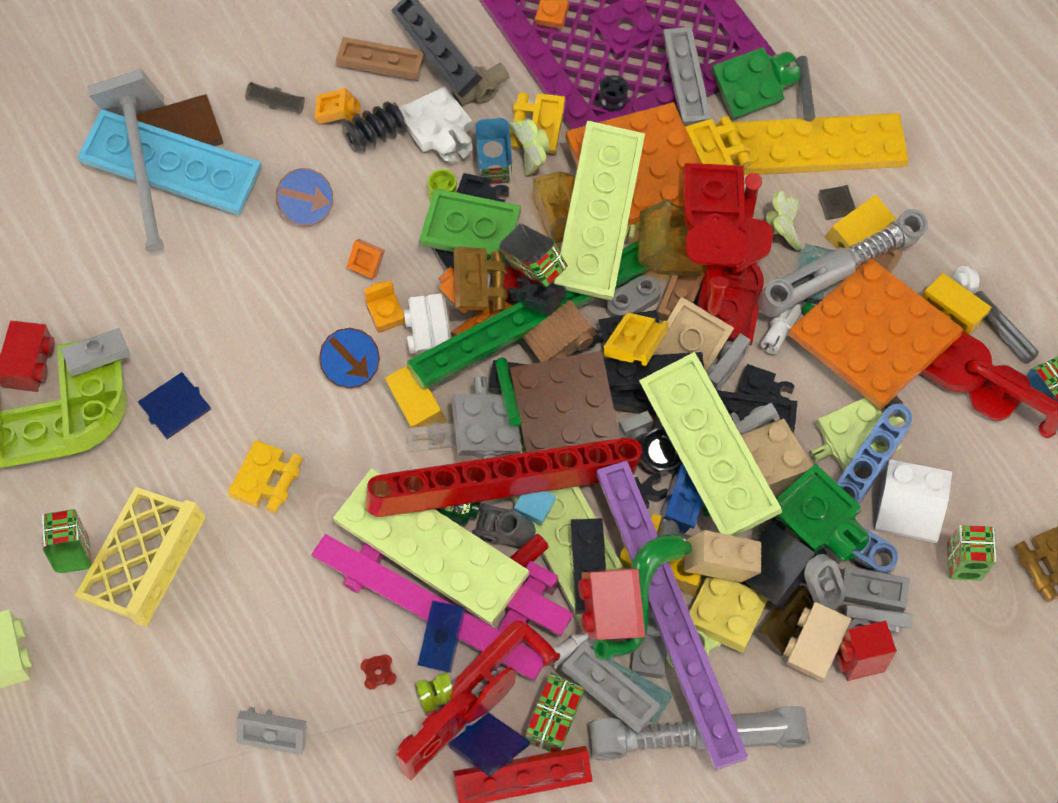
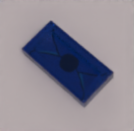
(441, 636)

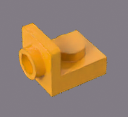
(336, 106)
(383, 306)

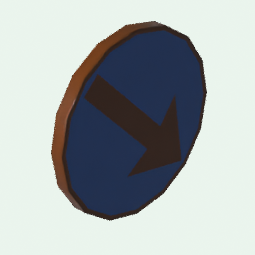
(349, 357)

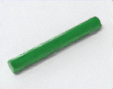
(508, 391)

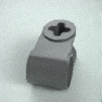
(503, 526)

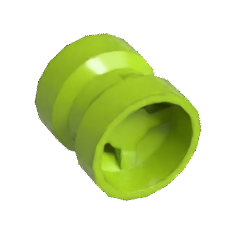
(443, 180)
(442, 688)

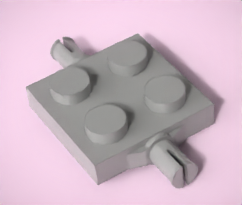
(483, 424)

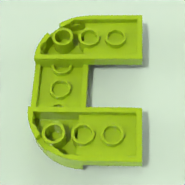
(84, 417)

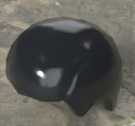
(659, 453)

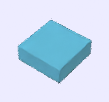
(535, 506)

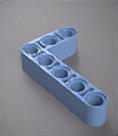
(875, 462)

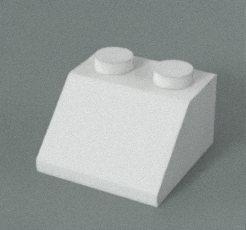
(913, 500)

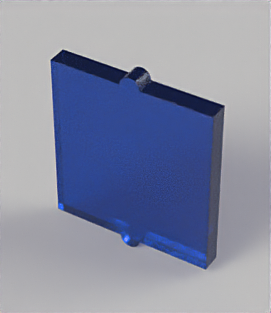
(174, 405)
(489, 744)

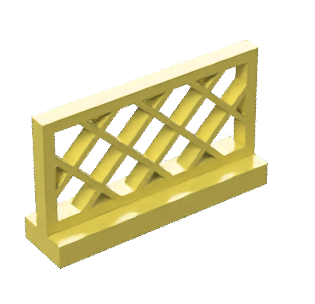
(165, 558)

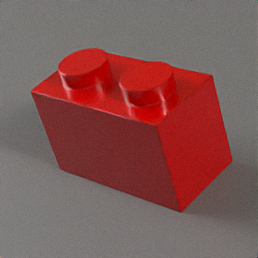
(25, 356)
(865, 651)

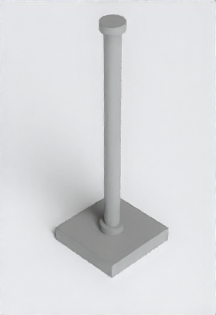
(129, 96)

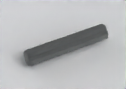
(1008, 331)

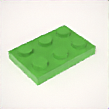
(467, 222)

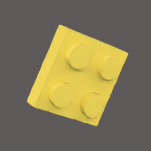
(727, 612)

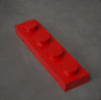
(525, 776)

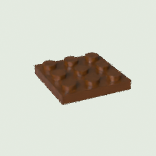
(564, 402)

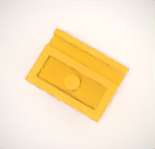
(635, 339)

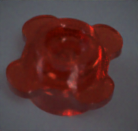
(382, 663)

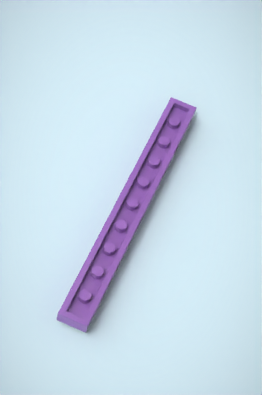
(674, 623)

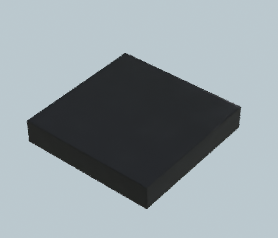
(781, 565)

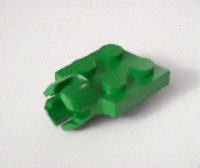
(754, 80)
(823, 514)

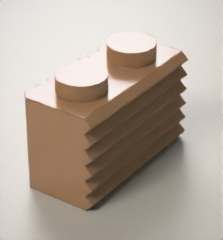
(560, 334)

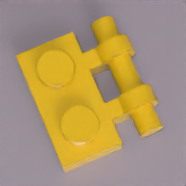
(546, 114)
(709, 145)
(257, 473)

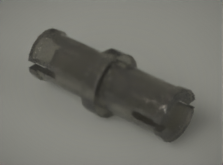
(275, 98)

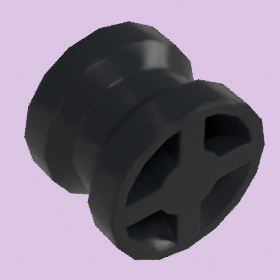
(618, 88)

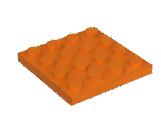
(662, 155)
(875, 333)

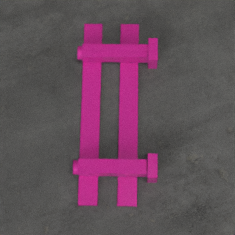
(364, 570)

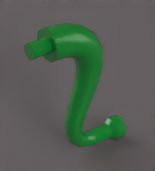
(647, 561)

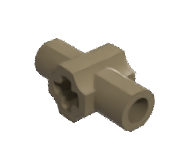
(487, 87)

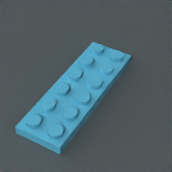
(172, 163)

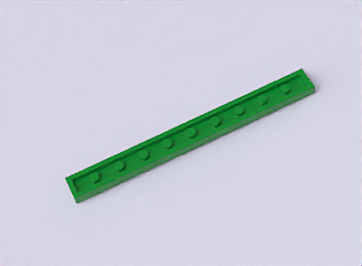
(501, 330)

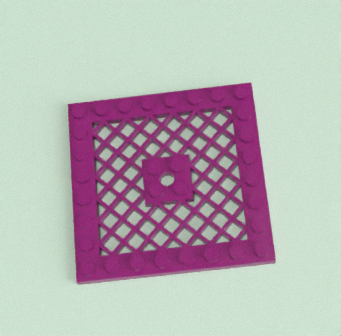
(605, 22)

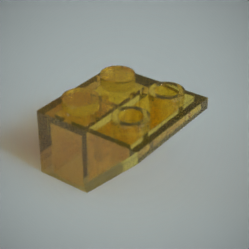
(552, 199)

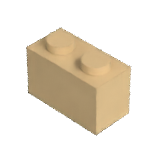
(723, 556)
(817, 642)

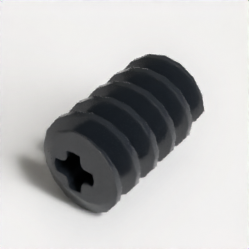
(374, 125)

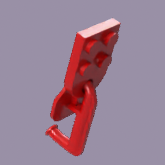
(714, 220)
(741, 295)
(991, 388)
(465, 706)

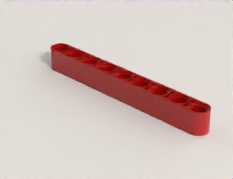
(553, 470)

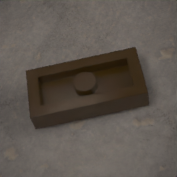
(783, 622)

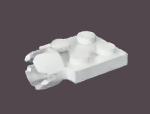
(439, 124)

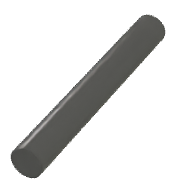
(805, 89)

